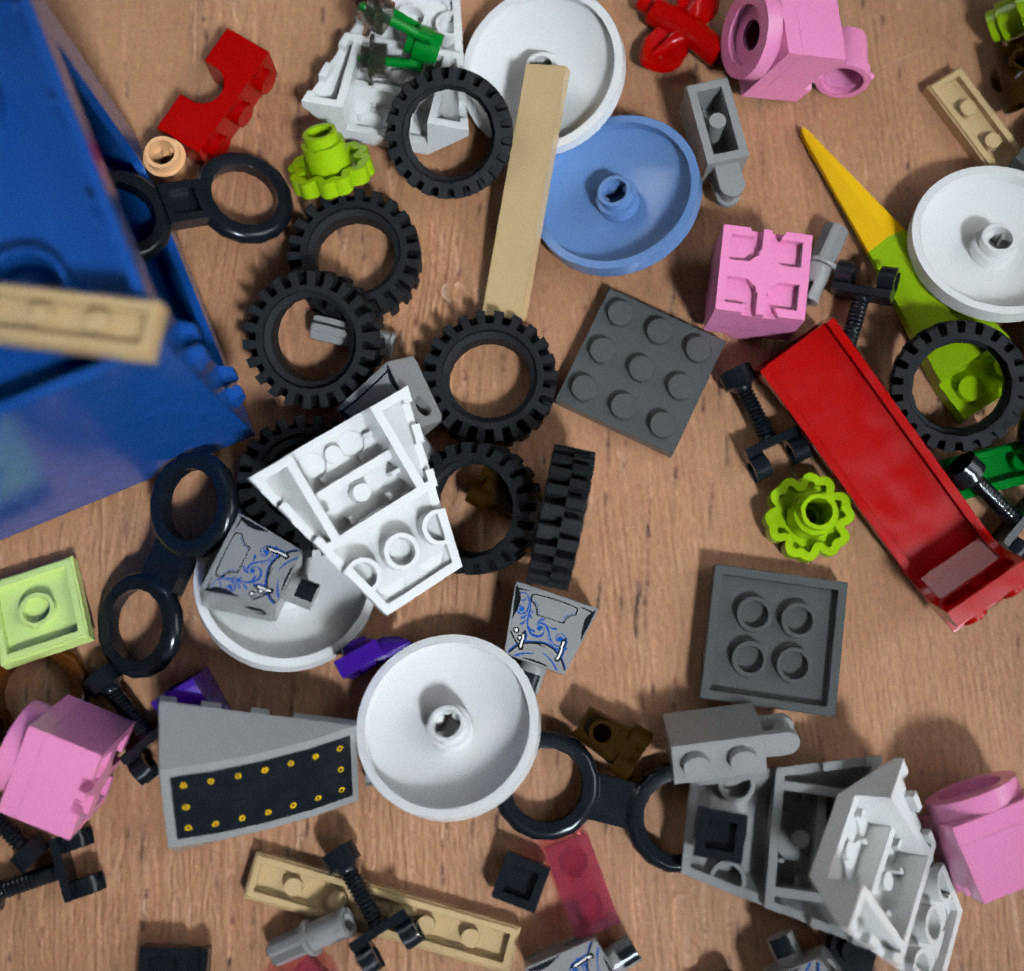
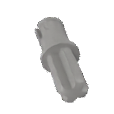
(824, 259)
(338, 333)
(312, 936)

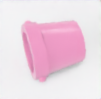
(855, 73)

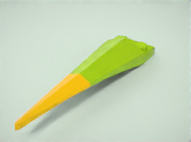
(959, 373)

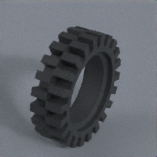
(365, 211)
(500, 332)
(265, 344)
(262, 454)
(561, 517)

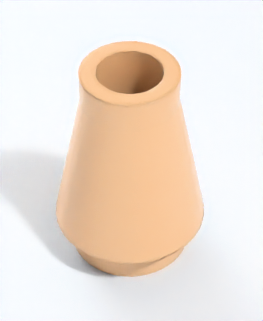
(166, 159)

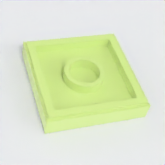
(43, 613)

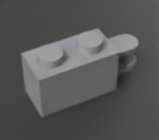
(716, 138)
(725, 741)

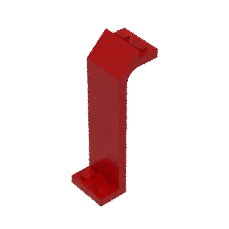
(891, 475)

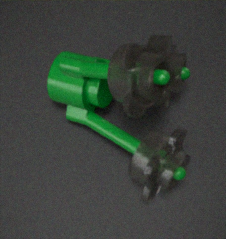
(421, 43)

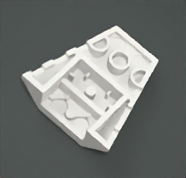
(362, 110)
(369, 502)
(882, 874)

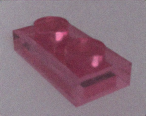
(581, 885)

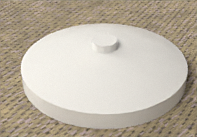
(551, 33)
(971, 242)
(299, 635)
(448, 728)

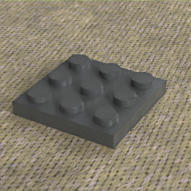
(640, 372)
(773, 640)

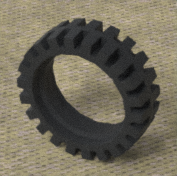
(399, 124)
(993, 425)
(523, 496)

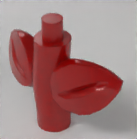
(676, 30)

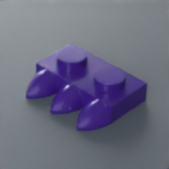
(367, 654)

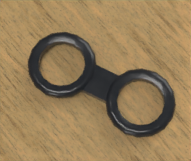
(191, 202)
(168, 564)
(600, 800)

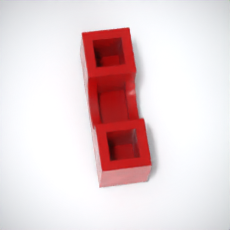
(208, 127)

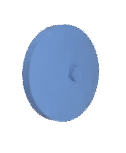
(622, 197)

